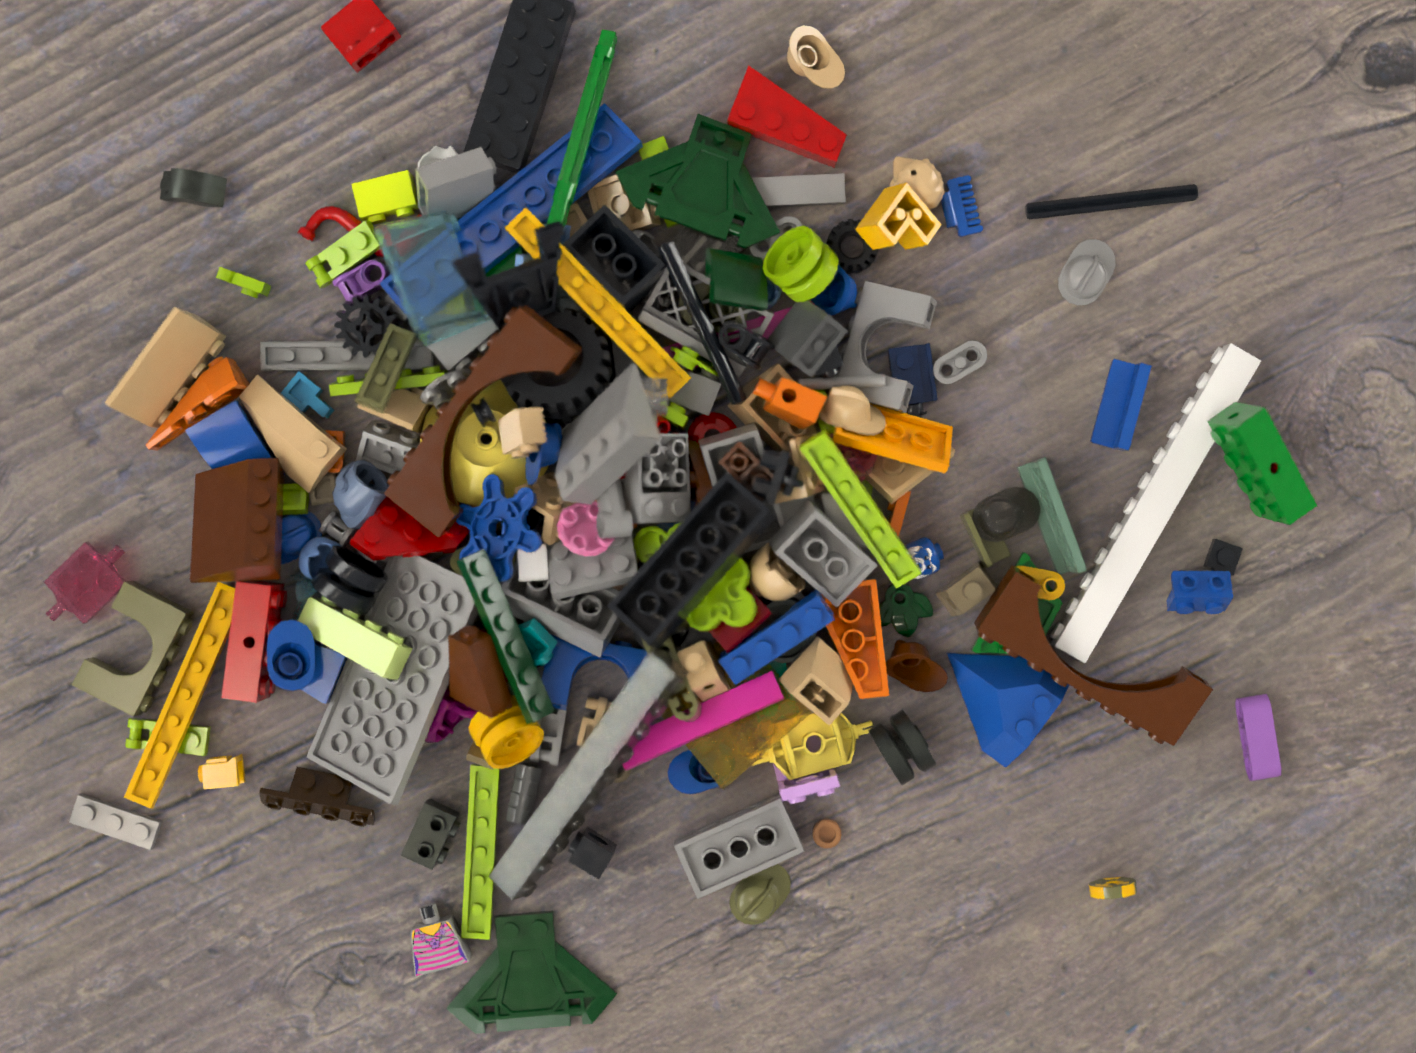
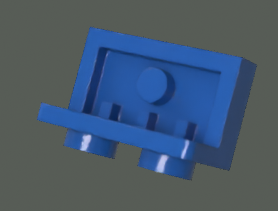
(1200, 591)

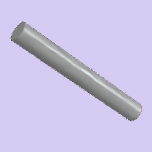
(855, 381)

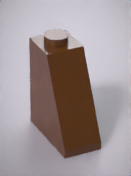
(477, 673)

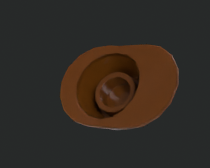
(914, 667)

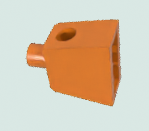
(801, 403)

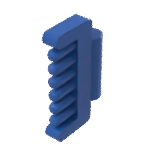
(953, 207)

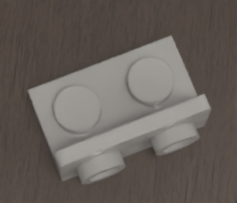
(386, 446)

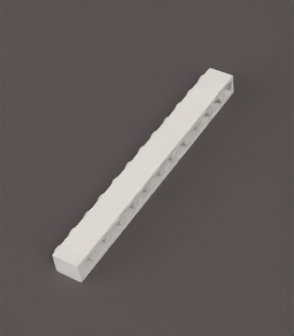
(1153, 504)

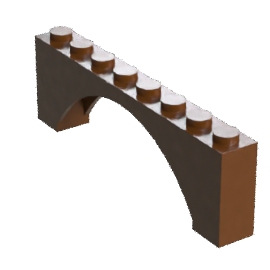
(425, 481)
(1158, 706)

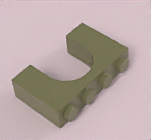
(165, 623)

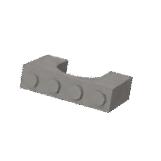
(877, 307)

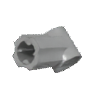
(613, 518)

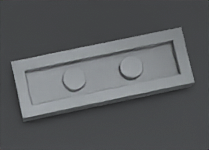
(115, 821)

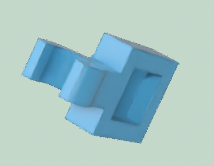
(305, 394)

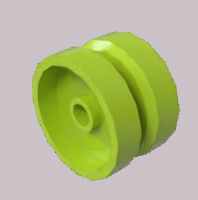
(800, 264)

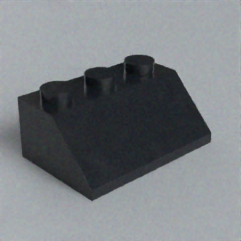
(616, 258)

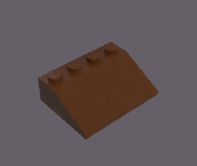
(238, 522)

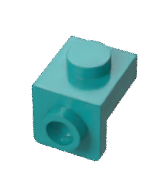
(538, 641)

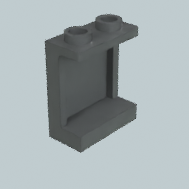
(806, 336)

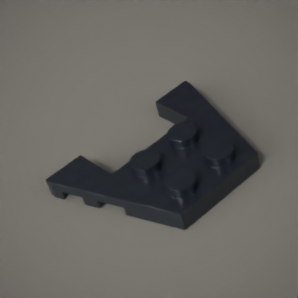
(526, 284)

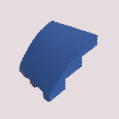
(228, 437)

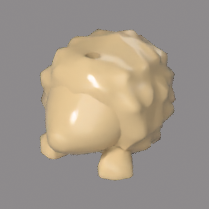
(921, 177)

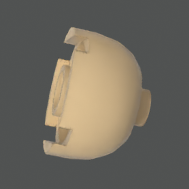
(773, 576)

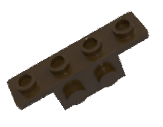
(318, 794)

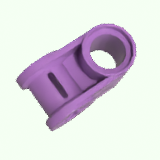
(359, 282)

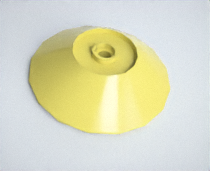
(474, 460)

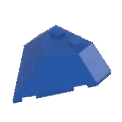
(1005, 701)

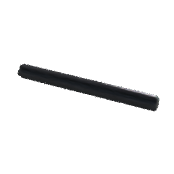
(1111, 201)
(702, 322)

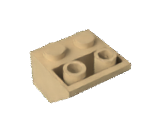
(819, 681)

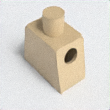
(703, 670)

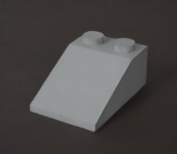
(822, 553)

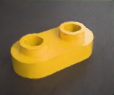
(1043, 577)

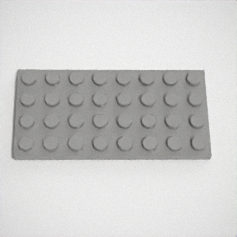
(380, 723)

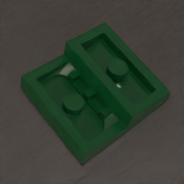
(736, 280)

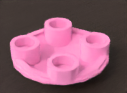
(579, 530)

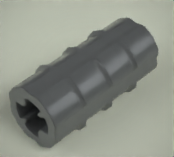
(524, 793)

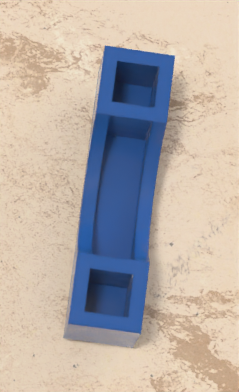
(766, 645)

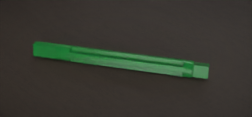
(583, 127)

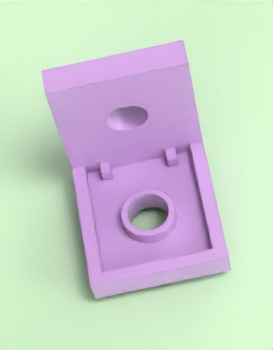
(820, 783)

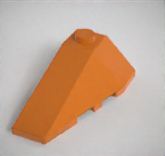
(208, 394)
(860, 639)

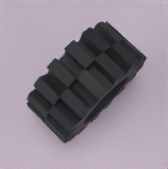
(850, 264)

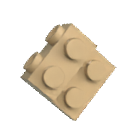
(611, 193)

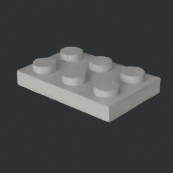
(578, 574)

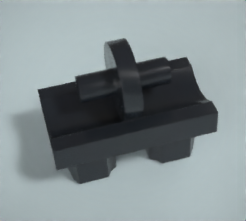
(777, 462)

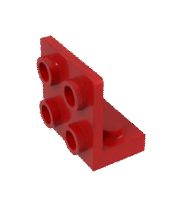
(360, 32)

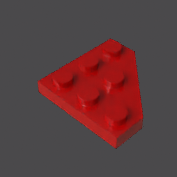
(397, 533)

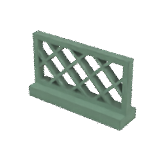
(1053, 518)

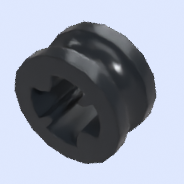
(483, 412)

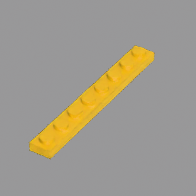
(603, 308)
(183, 699)

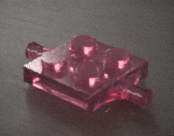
(85, 582)

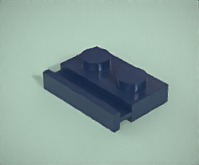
(916, 367)

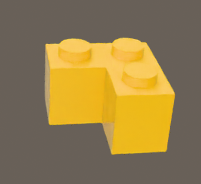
(898, 217)

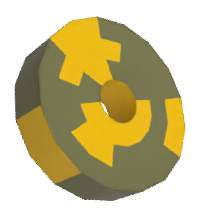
(1112, 888)

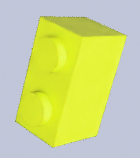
(386, 197)

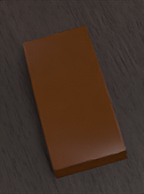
(745, 467)

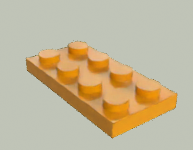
(904, 439)

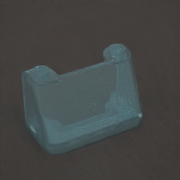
(429, 287)

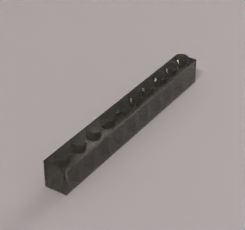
(588, 774)

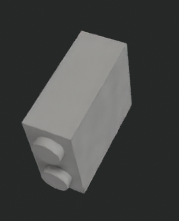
(455, 183)

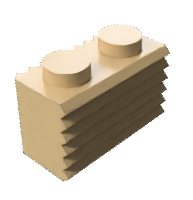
(522, 432)

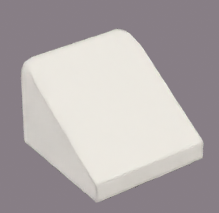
(532, 565)

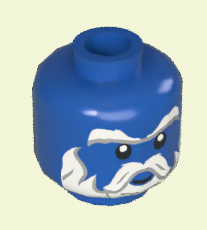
(925, 555)

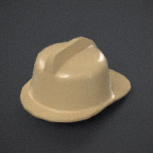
(814, 58)
(851, 410)

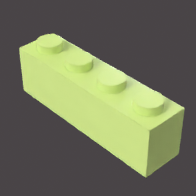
(354, 638)

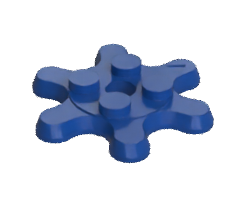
(515, 532)

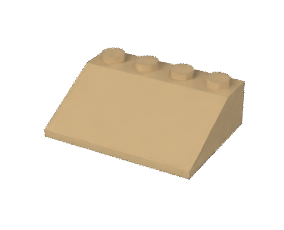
(166, 368)

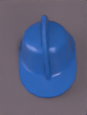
(838, 295)
(547, 453)
(296, 532)
(291, 655)
(689, 775)

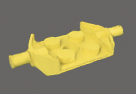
(836, 747)

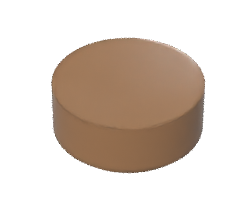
(826, 833)

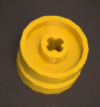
(506, 737)

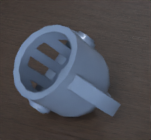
(354, 494)

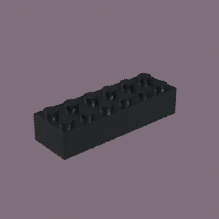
(520, 81)
(691, 561)

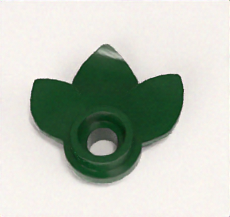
(904, 613)

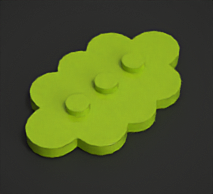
(724, 603)

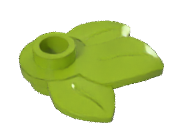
(690, 359)

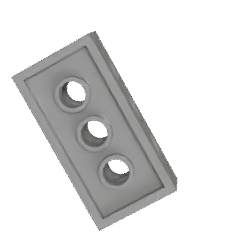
(733, 864)

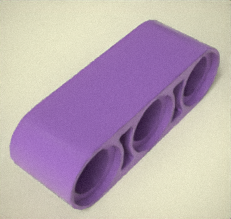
(1258, 737)

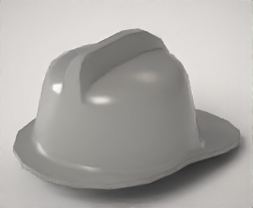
(1086, 272)

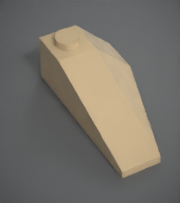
(294, 438)

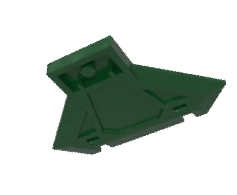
(703, 185)
(529, 981)

